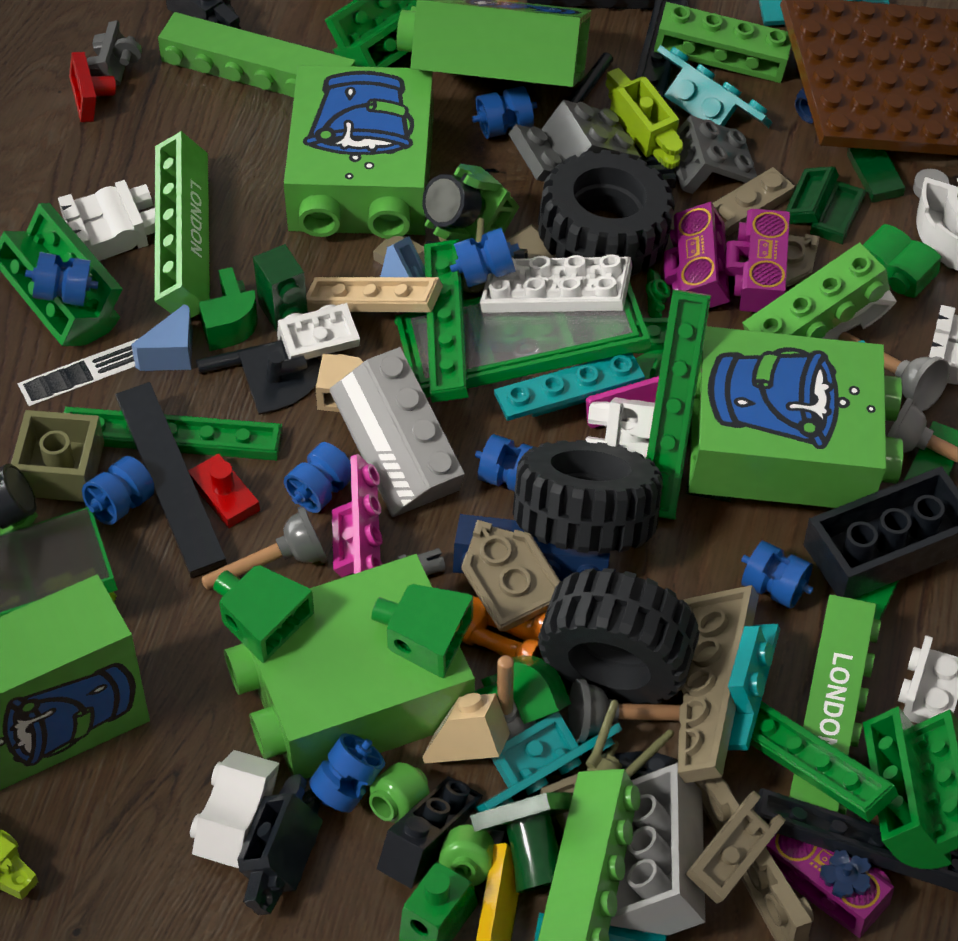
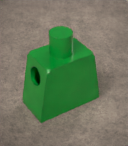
(263, 608)
(426, 625)
(439, 904)

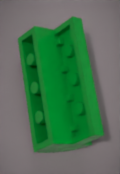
(368, 31)
(66, 322)
(923, 766)

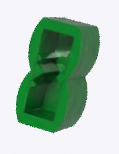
(907, 262)

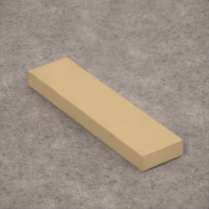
(375, 293)

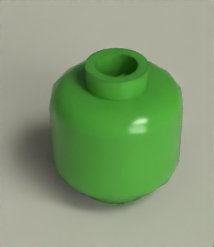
(397, 791)
(468, 853)

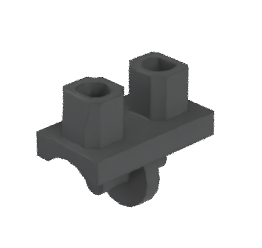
(113, 53)

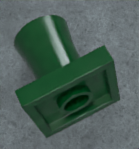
(529, 834)

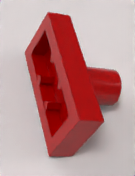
(88, 87)
(224, 490)

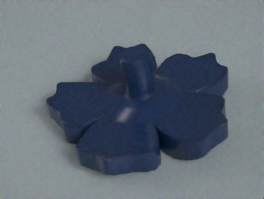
(846, 874)

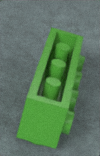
(725, 42)
(825, 297)

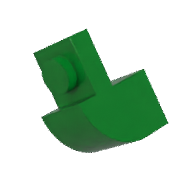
(231, 317)
(536, 688)

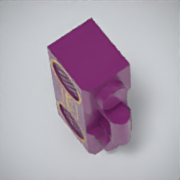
(765, 244)
(701, 251)
(802, 868)

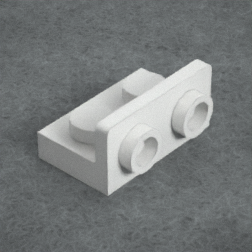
(318, 332)
(933, 683)

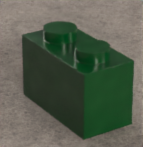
(279, 284)

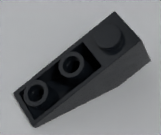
(418, 836)

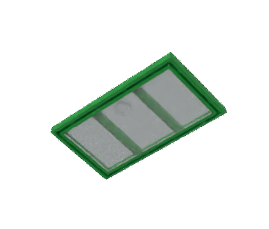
(528, 342)

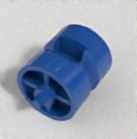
(503, 112)
(484, 257)
(61, 279)
(500, 461)
(313, 482)
(115, 491)
(779, 575)
(343, 777)

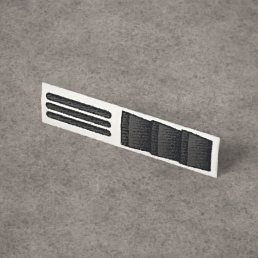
(78, 374)

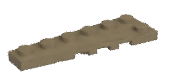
(707, 702)
(780, 908)

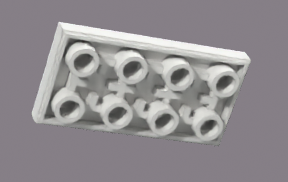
(560, 285)

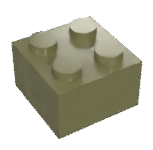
(58, 453)

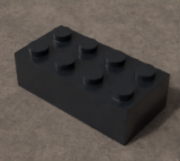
(886, 534)

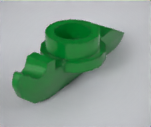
(657, 293)

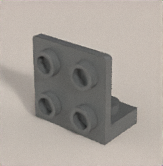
(709, 150)

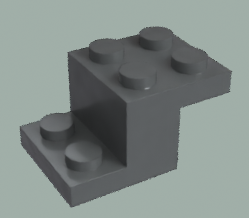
(570, 132)

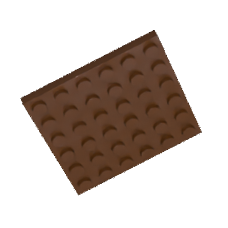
(878, 73)

